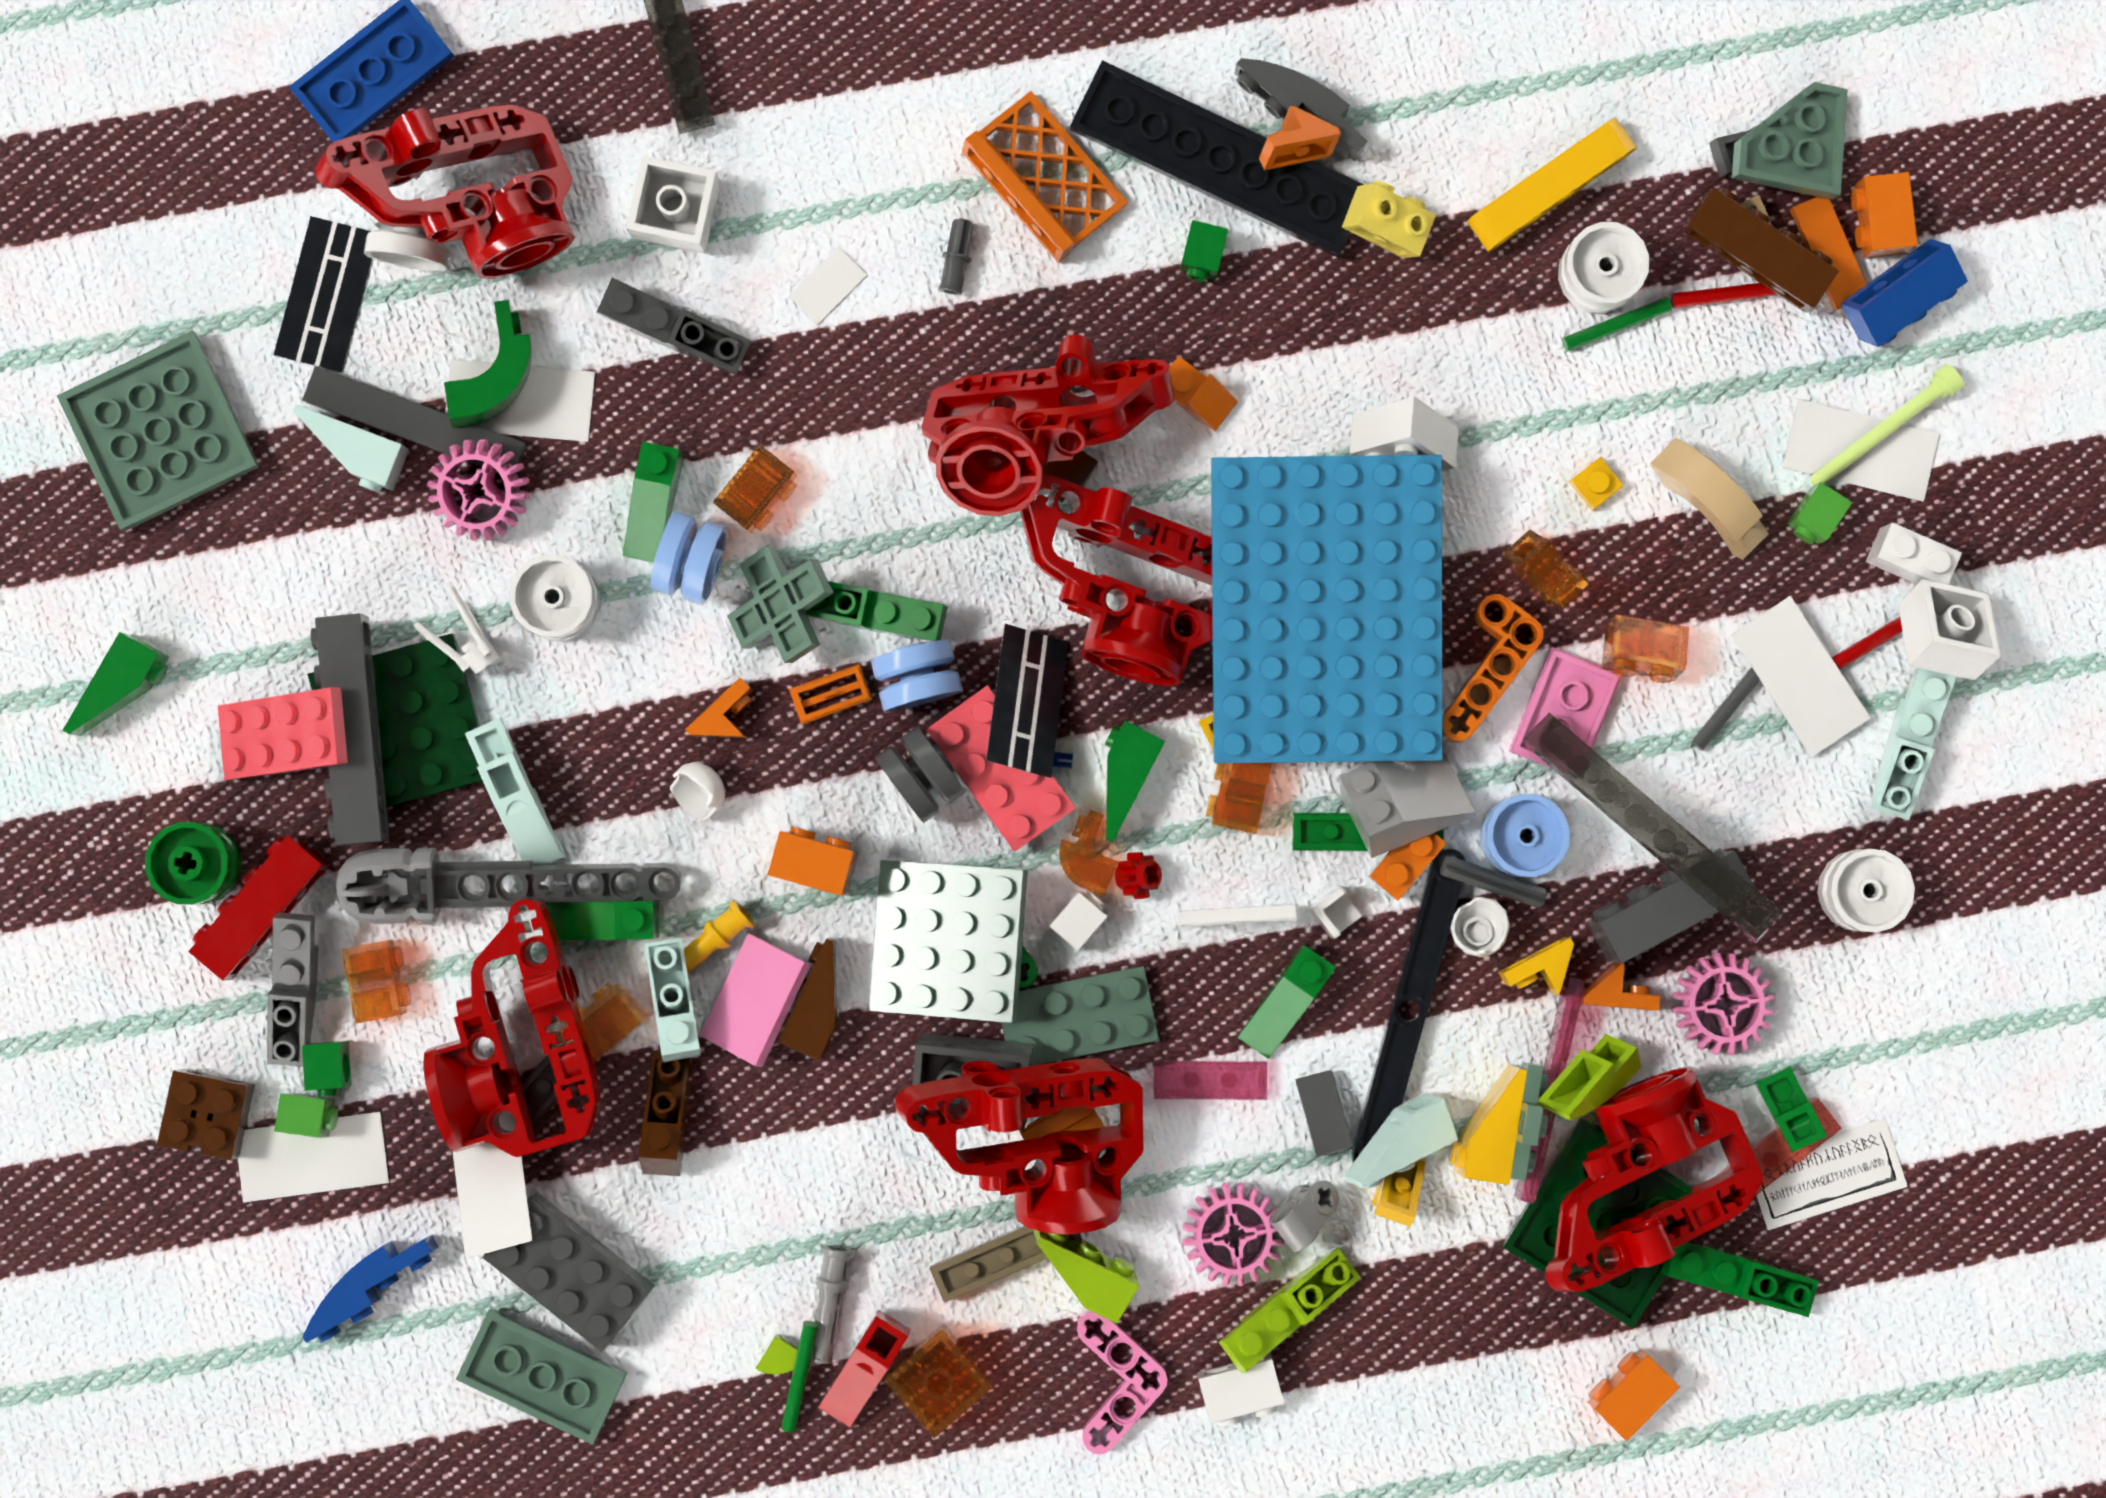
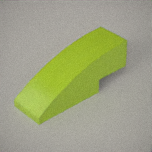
(1592, 1078)

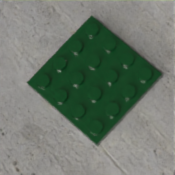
(423, 721)
(1536, 1228)

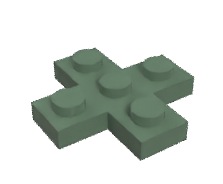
(780, 604)
(1532, 1121)

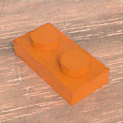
(1405, 864)

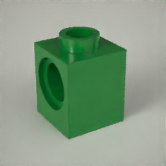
(1203, 251)
(326, 1067)

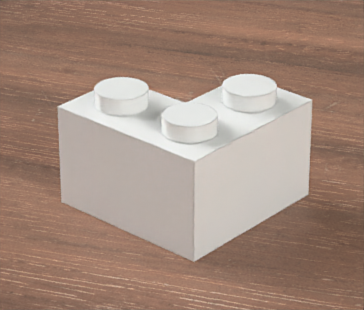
(1404, 429)

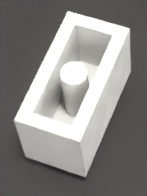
(1912, 555)
(1234, 1394)

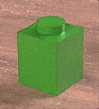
(1818, 514)
(305, 1115)

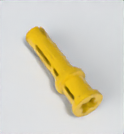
(717, 934)

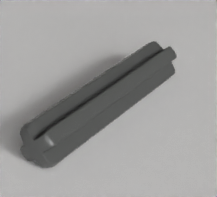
(1493, 881)

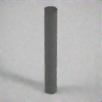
(1726, 710)

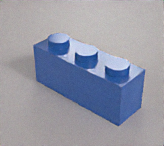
(1904, 293)

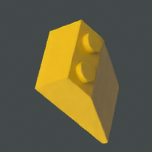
(1490, 1135)

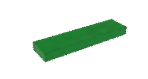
(1328, 832)

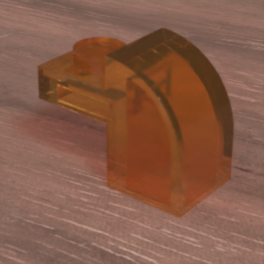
(1544, 570)
(1081, 864)

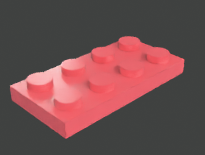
(282, 734)
(1014, 799)

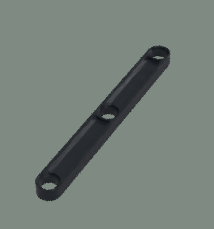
(1415, 984)

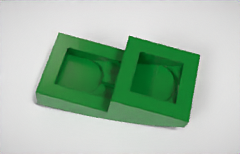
(1790, 1109)

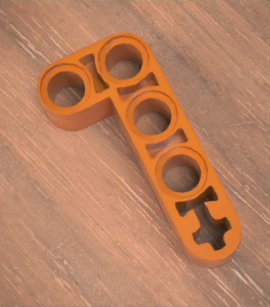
(1485, 674)

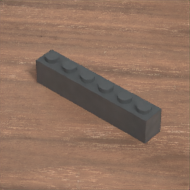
(359, 786)

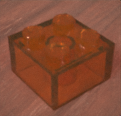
(938, 1380)

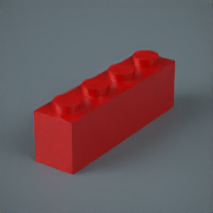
(248, 917)

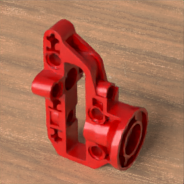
(509, 224)
(1035, 425)
(1141, 635)
(473, 1090)
(1658, 1122)
(1068, 1184)

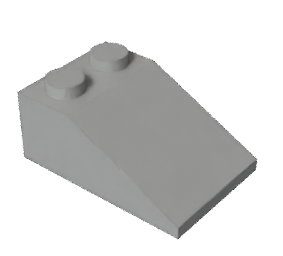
(1403, 801)

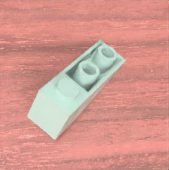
(672, 999)
(1407, 1135)

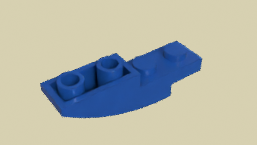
(356, 1292)

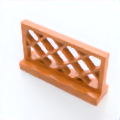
(1018, 194)

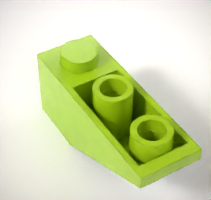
(1096, 1280)

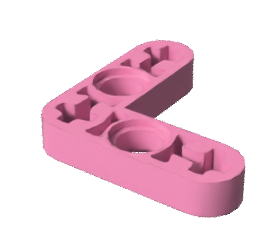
(1130, 1387)

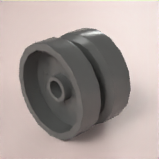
(920, 774)

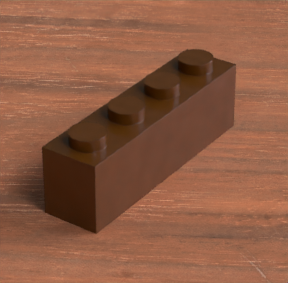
(1760, 249)

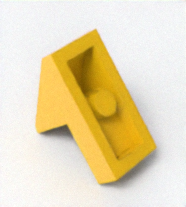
(1550, 961)
(1399, 1195)

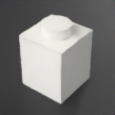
(1079, 919)

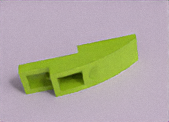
(1289, 1309)

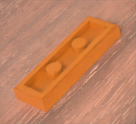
(1824, 233)

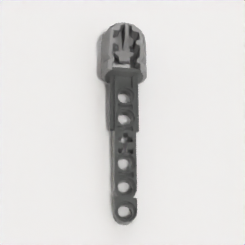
(361, 883)

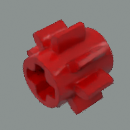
(1138, 875)

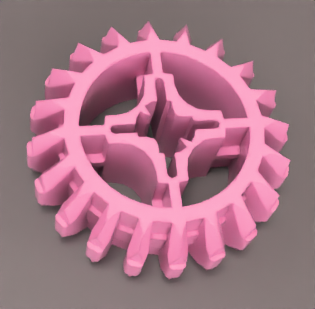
(464, 484)
(1727, 1019)
(1214, 1237)

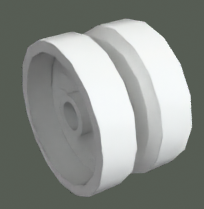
(405, 248)
(1615, 249)
(535, 585)
(1888, 885)

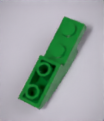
(881, 612)
(1742, 1277)

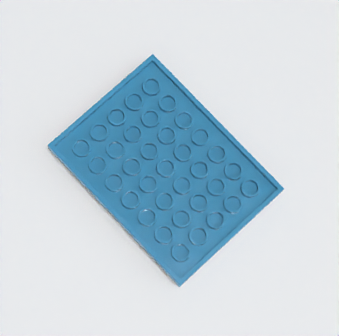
(1327, 608)

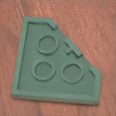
(1798, 144)

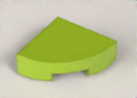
(778, 1357)

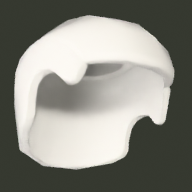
(698, 790)
(1480, 927)

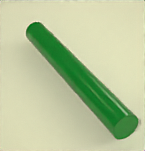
(1617, 324)
(799, 1376)

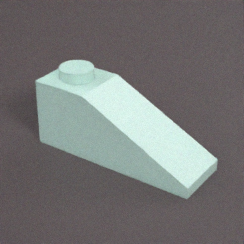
(362, 453)

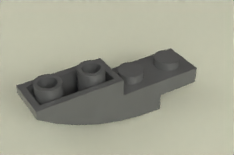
(1286, 88)
(673, 327)
(293, 988)

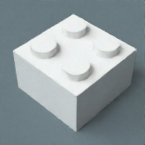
(673, 204)
(1949, 629)

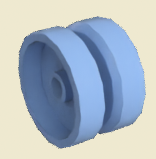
(688, 558)
(915, 669)
(1547, 834)

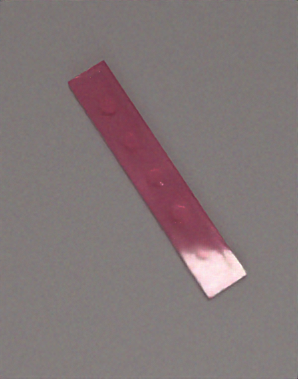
(1554, 1064)

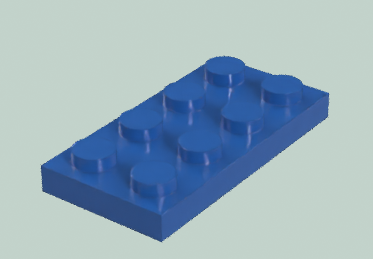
(371, 71)

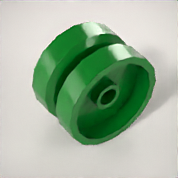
(171, 857)

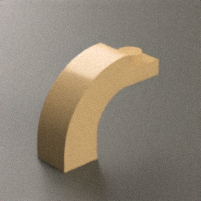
(1713, 494)

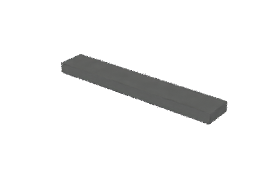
(399, 415)

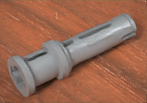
(831, 1286)

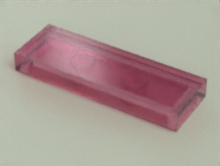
(1210, 1080)

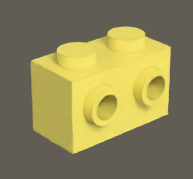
(1389, 219)

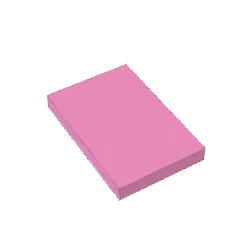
(1573, 693)
(754, 1000)

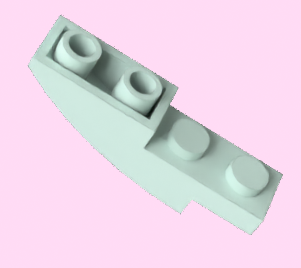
(1910, 742)
(513, 794)

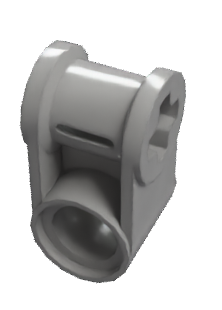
(1305, 1213)

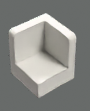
(1335, 912)

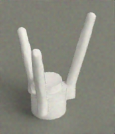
(478, 651)

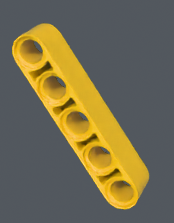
(1551, 184)

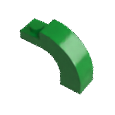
(496, 389)

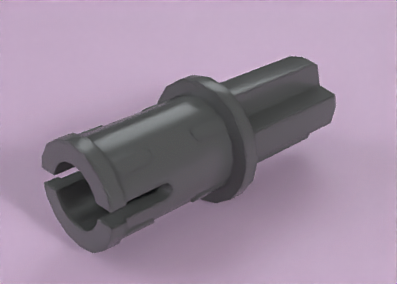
(956, 257)

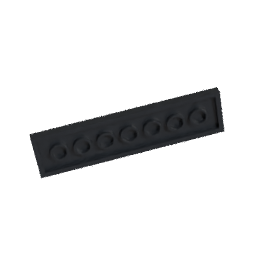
(1214, 157)

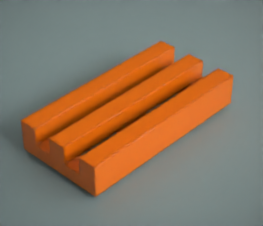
(859, 684)

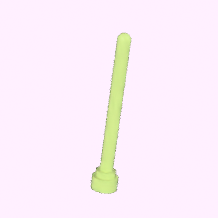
(1945, 382)

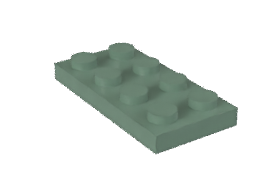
(1084, 1016)
(541, 1376)

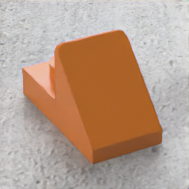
(1299, 141)
(1200, 395)
(714, 719)
(1608, 991)

